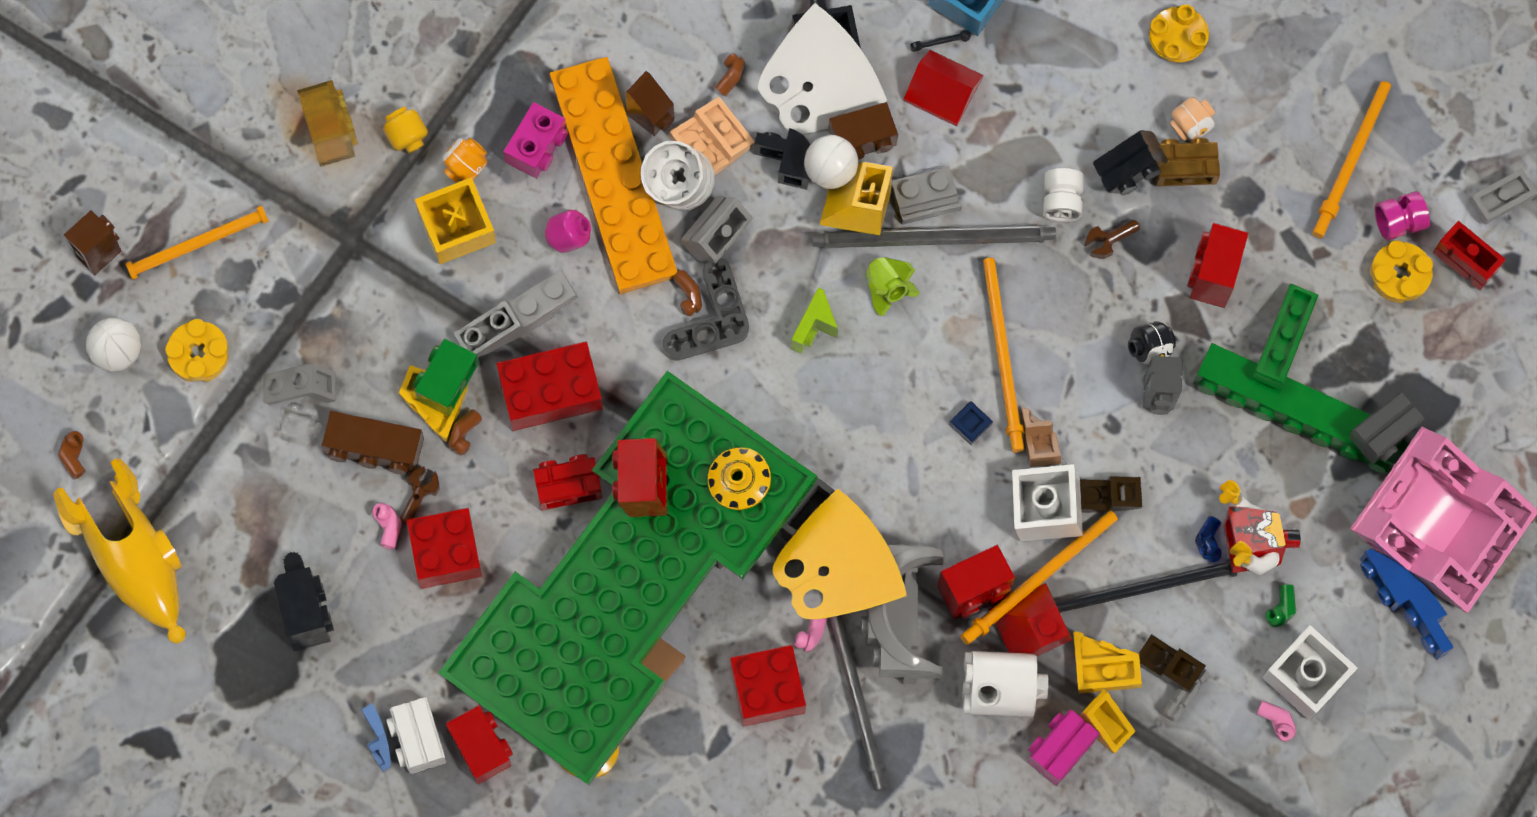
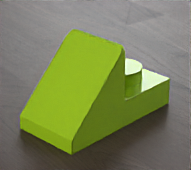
(816, 316)

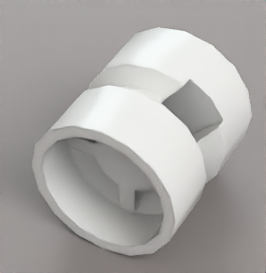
(1063, 193)

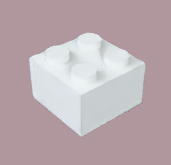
(1047, 503)
(1309, 672)

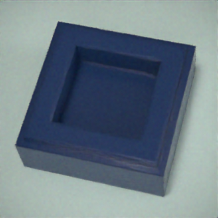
(970, 422)

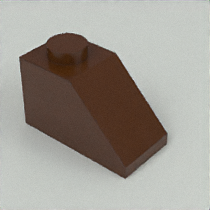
(649, 105)

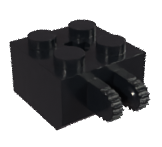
(300, 604)

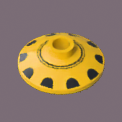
(748, 490)

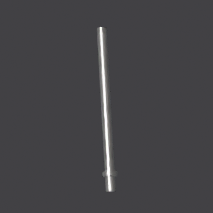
(875, 766)

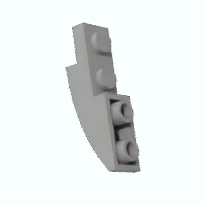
(517, 317)

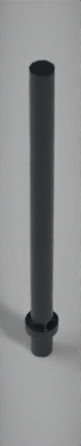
(1145, 587)

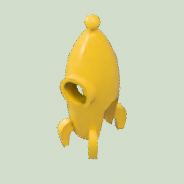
(137, 567)

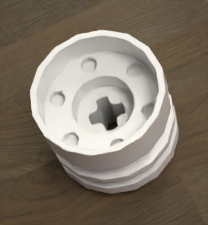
(661, 170)

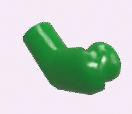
(1284, 609)

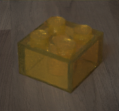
(328, 122)

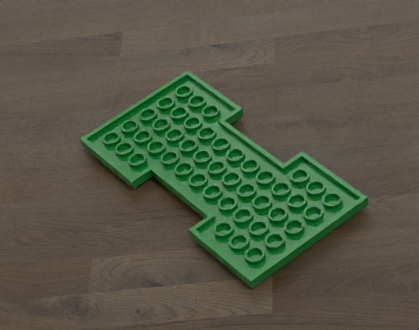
(570, 655)

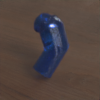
(1206, 542)

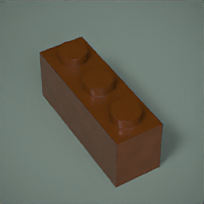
(372, 443)

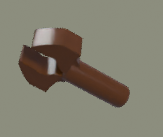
(1109, 238)
(418, 492)

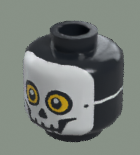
(1151, 341)

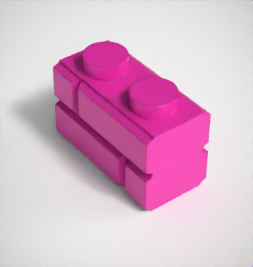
(1062, 746)

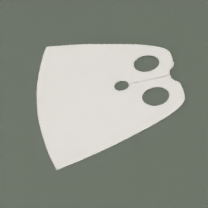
(830, 59)

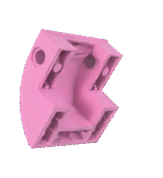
(1445, 519)

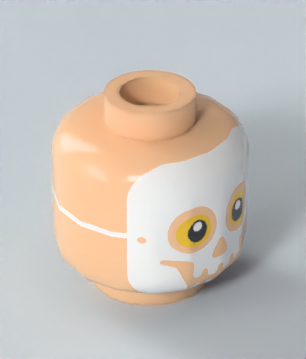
(1192, 119)

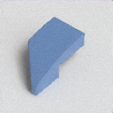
(380, 746)

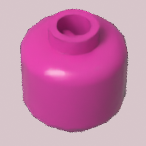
(568, 231)

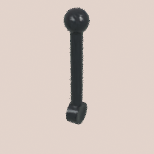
(964, 35)

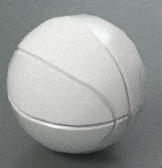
(831, 162)
(113, 344)

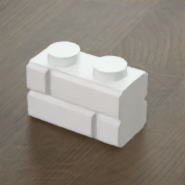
(417, 736)

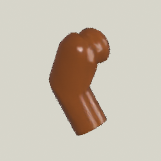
(731, 78)
(460, 429)

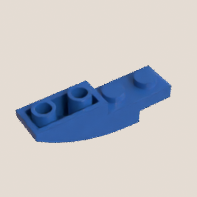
(1401, 589)

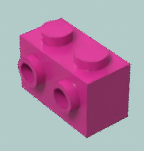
(536, 140)

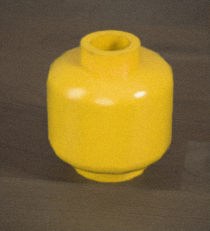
(405, 130)

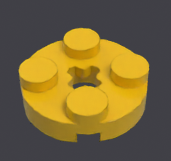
(1397, 255)
(197, 368)

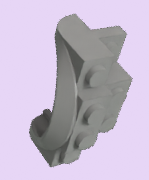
(895, 623)

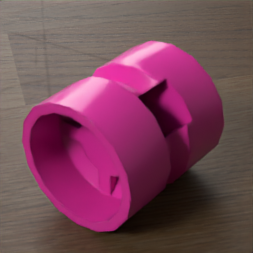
(1407, 214)

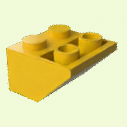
(860, 202)

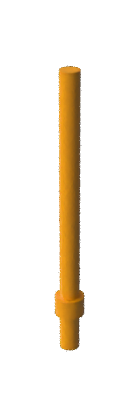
(1330, 207)

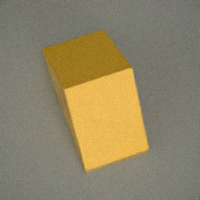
(1109, 721)

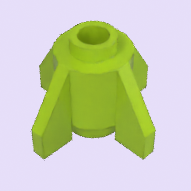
(889, 282)

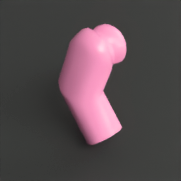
(389, 522)
(809, 640)

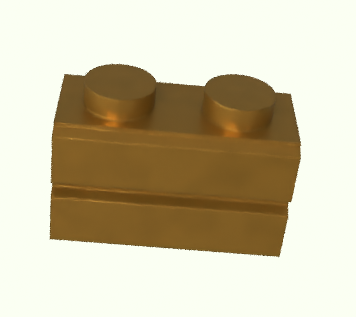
(1189, 163)

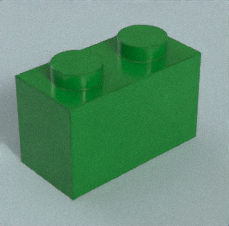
(445, 377)

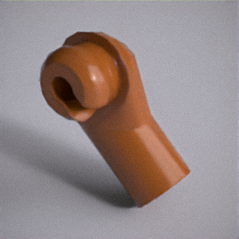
(692, 292)
(70, 452)

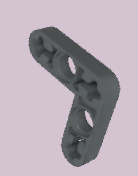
(724, 317)

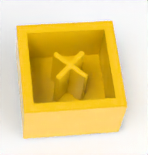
(455, 221)

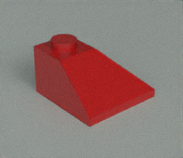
(1034, 624)

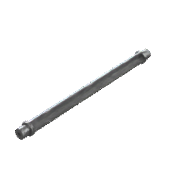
(939, 236)

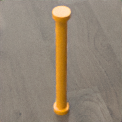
(197, 242)

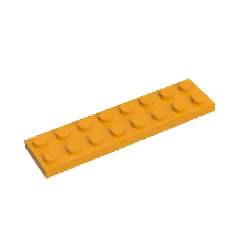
(613, 175)

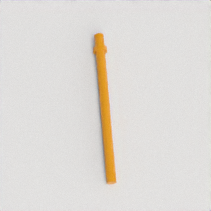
(1014, 427)
(981, 626)

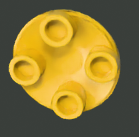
(1179, 34)

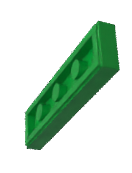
(1285, 337)

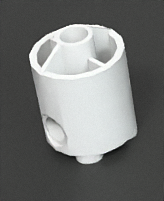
(1002, 684)

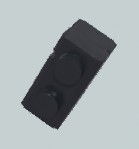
(1130, 162)

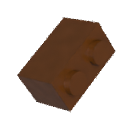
(866, 129)
(93, 241)

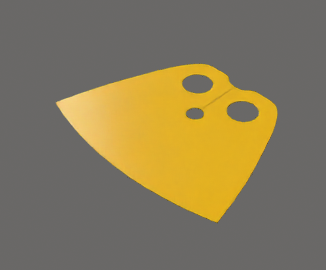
(857, 558)

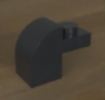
(790, 153)

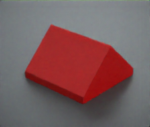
(942, 87)

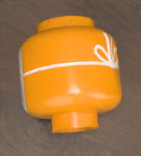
(464, 159)

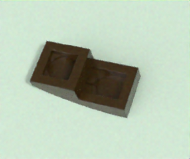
(1111, 494)
(1169, 664)

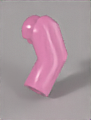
(1280, 719)

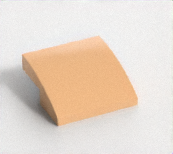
(715, 134)

